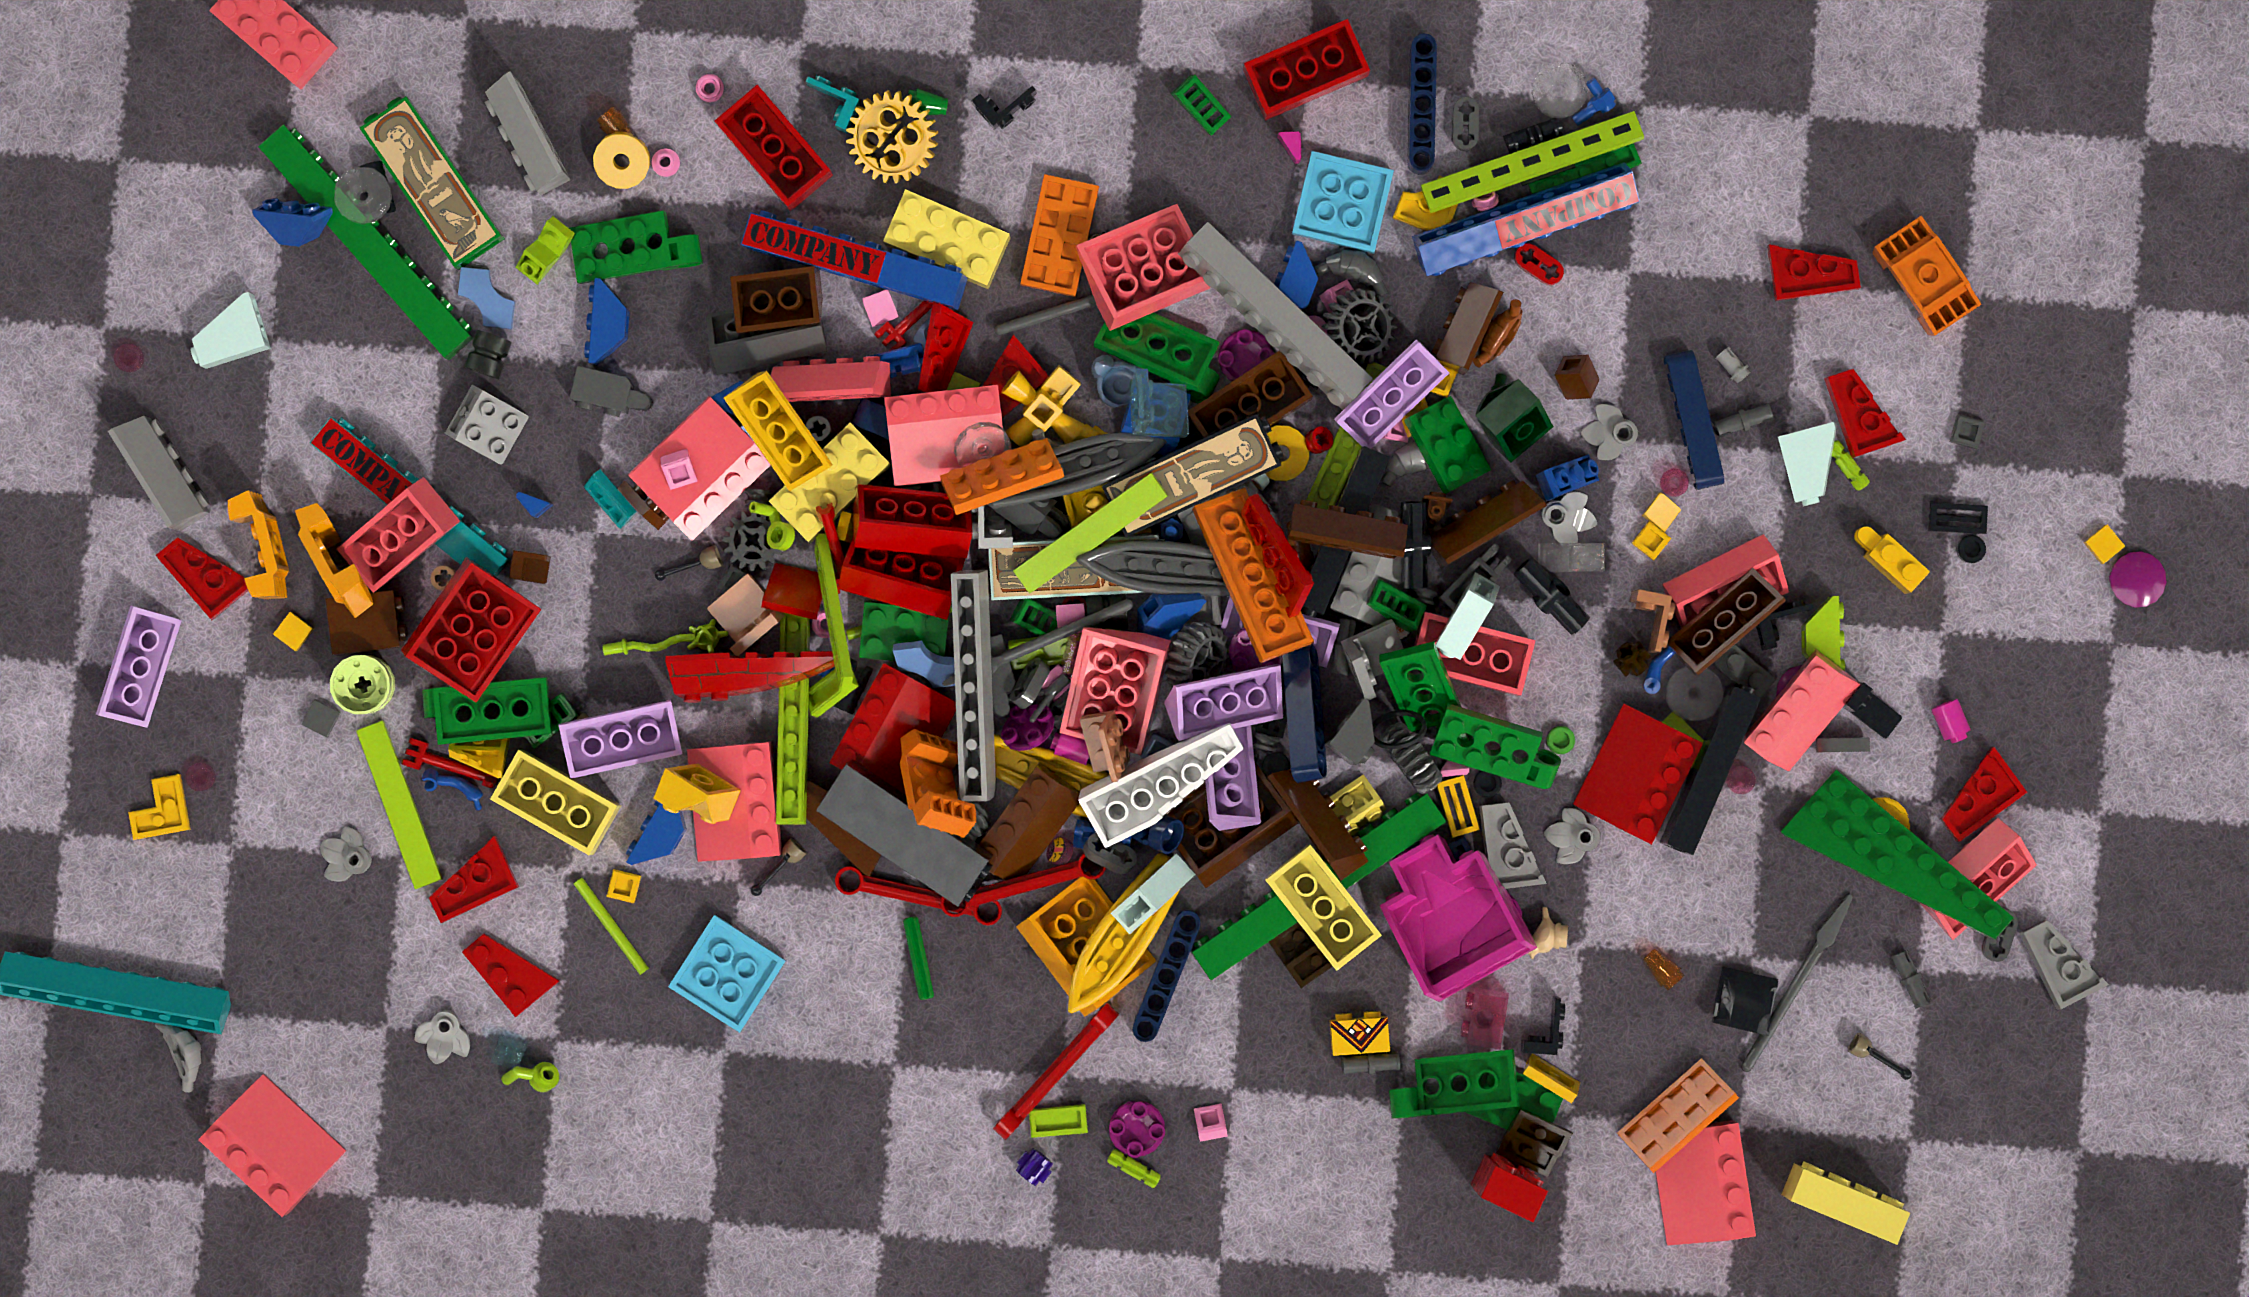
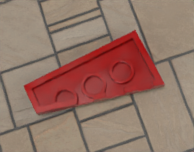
(1277, 553)

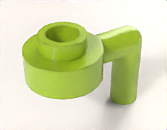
(779, 534)
(534, 1076)

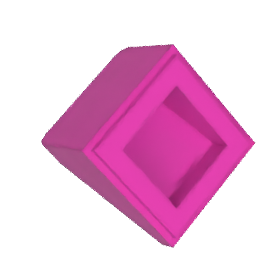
(1292, 143)

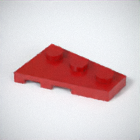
(1810, 274)
(508, 974)

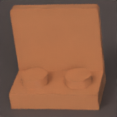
(1665, 609)
(742, 615)
(1105, 744)

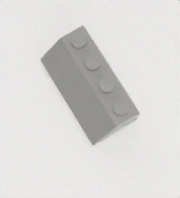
(526, 134)
(160, 472)
(1361, 577)

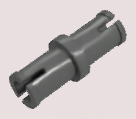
(1743, 420)
(1911, 979)
(1370, 1063)

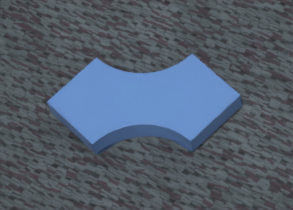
(477, 286)
(918, 659)

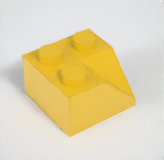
(697, 790)

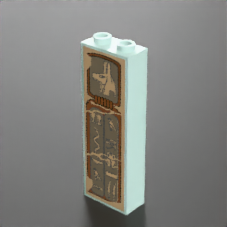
(1071, 581)

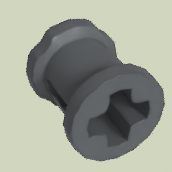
(823, 422)

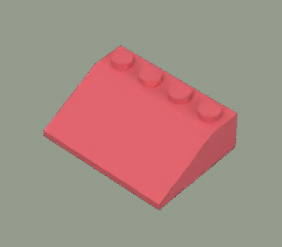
(1139, 267)
(927, 426)
(722, 460)
(1117, 674)
(752, 824)
(272, 1145)
(1706, 1189)

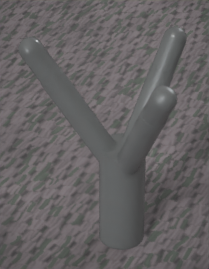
(1050, 693)

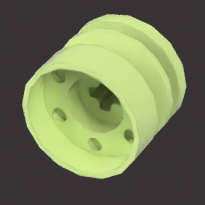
(345, 684)

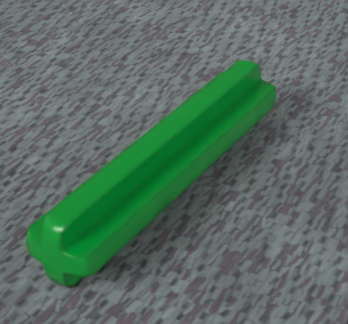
(918, 958)

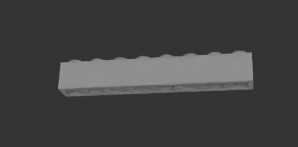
(1275, 316)
(973, 685)

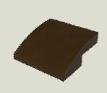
(1300, 955)
(1533, 1142)

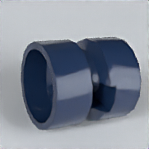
(1163, 835)

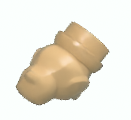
(1549, 935)

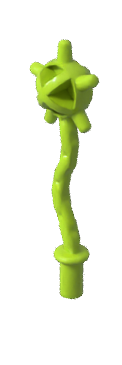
(703, 637)

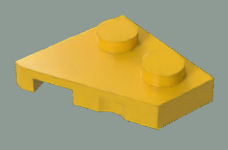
(483, 755)

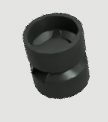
(488, 354)
(1098, 602)

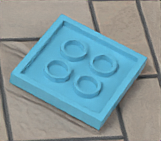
(1342, 202)
(727, 973)

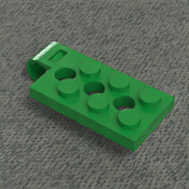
(672, 254)
(1406, 685)
(1535, 769)
(1418, 1102)

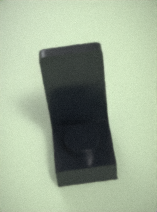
(988, 108)
(1768, 633)
(1872, 711)
(1537, 1044)

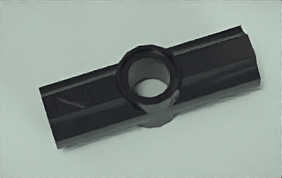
(1418, 545)
(1551, 596)

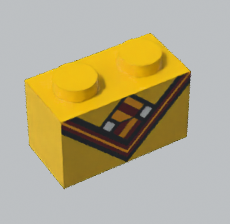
(1359, 1035)

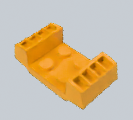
(251, 507)
(344, 585)

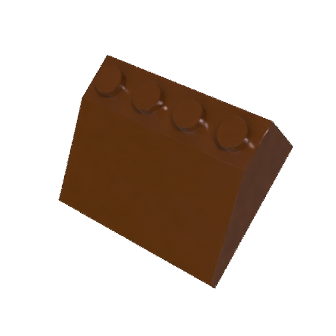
(1484, 522)
(1218, 852)

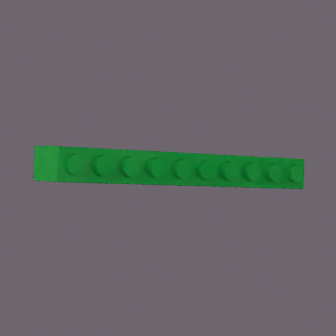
(369, 245)
(1272, 917)

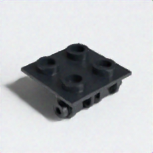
(1533, 136)

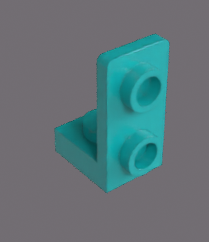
(843, 113)

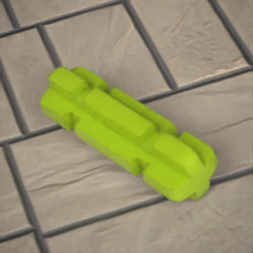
(1849, 466)
(1134, 1168)

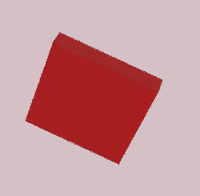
(793, 591)

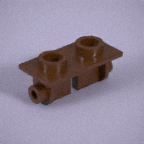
(1436, 507)

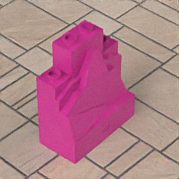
(1452, 918)

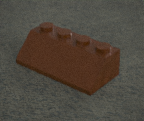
(1268, 388)
(1348, 531)
(1725, 621)
(1029, 823)
(1321, 823)

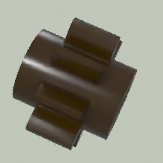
(1632, 658)

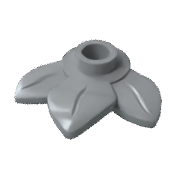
(1605, 432)
(1573, 517)
(1568, 836)
(341, 854)
(443, 1041)

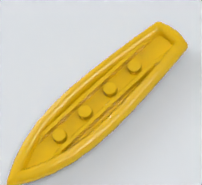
(1016, 766)
(1112, 950)

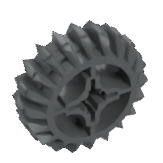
(1374, 312)
(1197, 654)
(1412, 760)

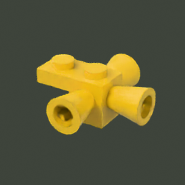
(1044, 406)

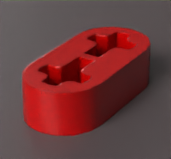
(1535, 270)

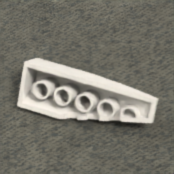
(1156, 784)

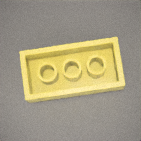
(947, 238)
(853, 462)
(555, 802)
(1323, 907)
(1850, 1205)

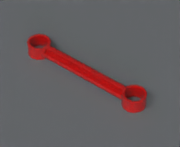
(1025, 884)
(909, 894)
(1056, 1071)

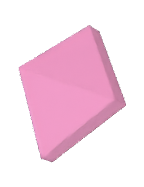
(1453, 769)

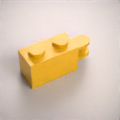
(1891, 559)

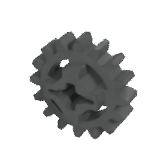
(743, 549)

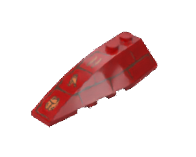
(726, 675)

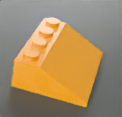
(1062, 929)

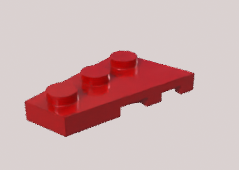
(943, 348)
(1014, 359)
(1860, 418)
(203, 578)
(1983, 796)
(477, 882)

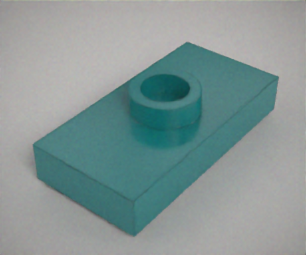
(610, 499)

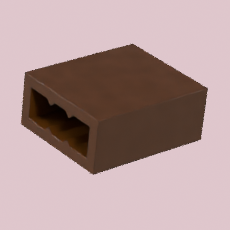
(372, 630)

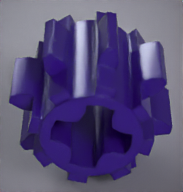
(1034, 1167)

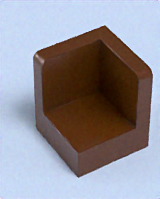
(1577, 377)
(529, 567)

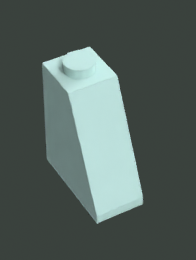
(231, 334)
(1808, 461)
(1467, 616)
(1153, 893)

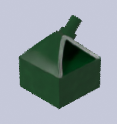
(1512, 417)

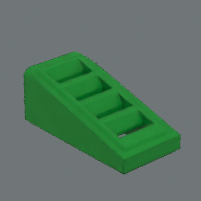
(1185, 102)
(1416, 607)
(1020, 611)
(568, 708)

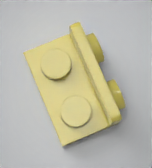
(1358, 804)

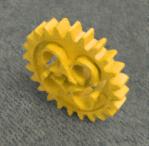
(873, 120)

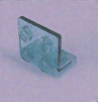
(1158, 407)

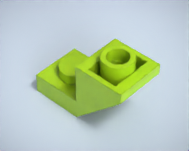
(545, 251)

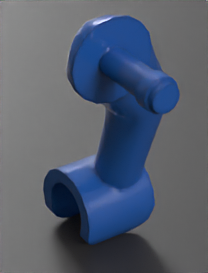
(1653, 678)
(471, 791)

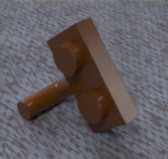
(647, 509)

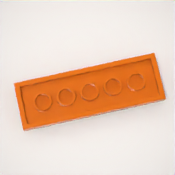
(1248, 579)

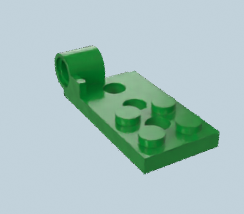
(1194, 372)
(445, 701)

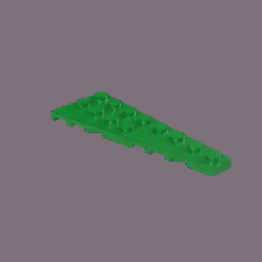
(1866, 838)

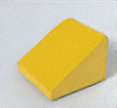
(1661, 511)

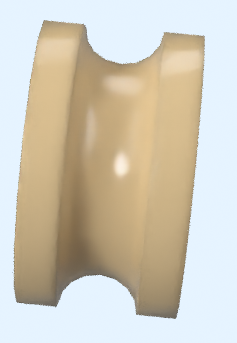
(437, 572)

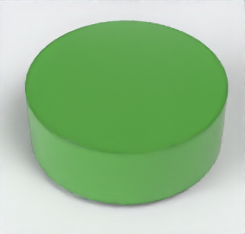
(1560, 740)

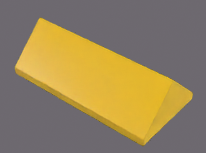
(777, 430)

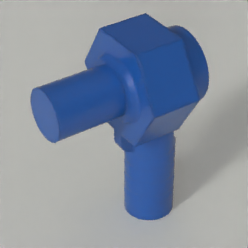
(1601, 100)
(1171, 530)

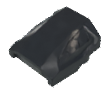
(1744, 1000)

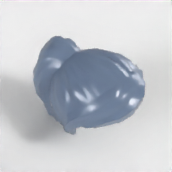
(1113, 380)

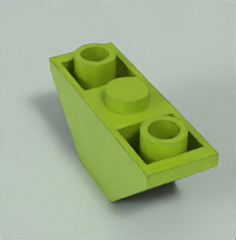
(1823, 631)

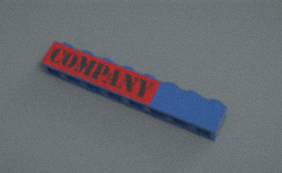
(1526, 219)
(853, 260)

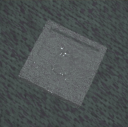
(747, 720)

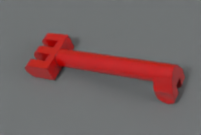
(895, 333)
(826, 517)
(444, 763)

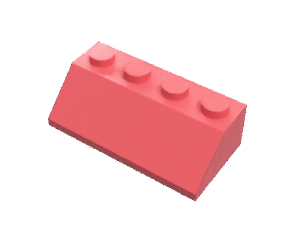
(833, 381)
(1705, 583)
(1801, 711)
(1992, 863)

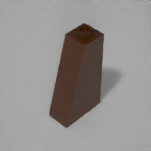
(855, 850)

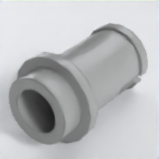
(1733, 365)

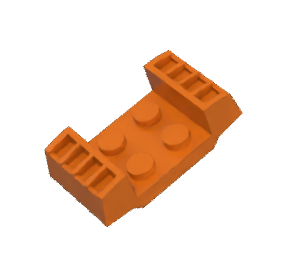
(1927, 275)
(930, 783)

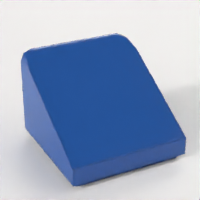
(533, 505)

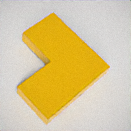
(168, 815)

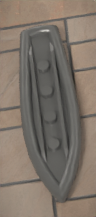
(1090, 464)
(1157, 567)

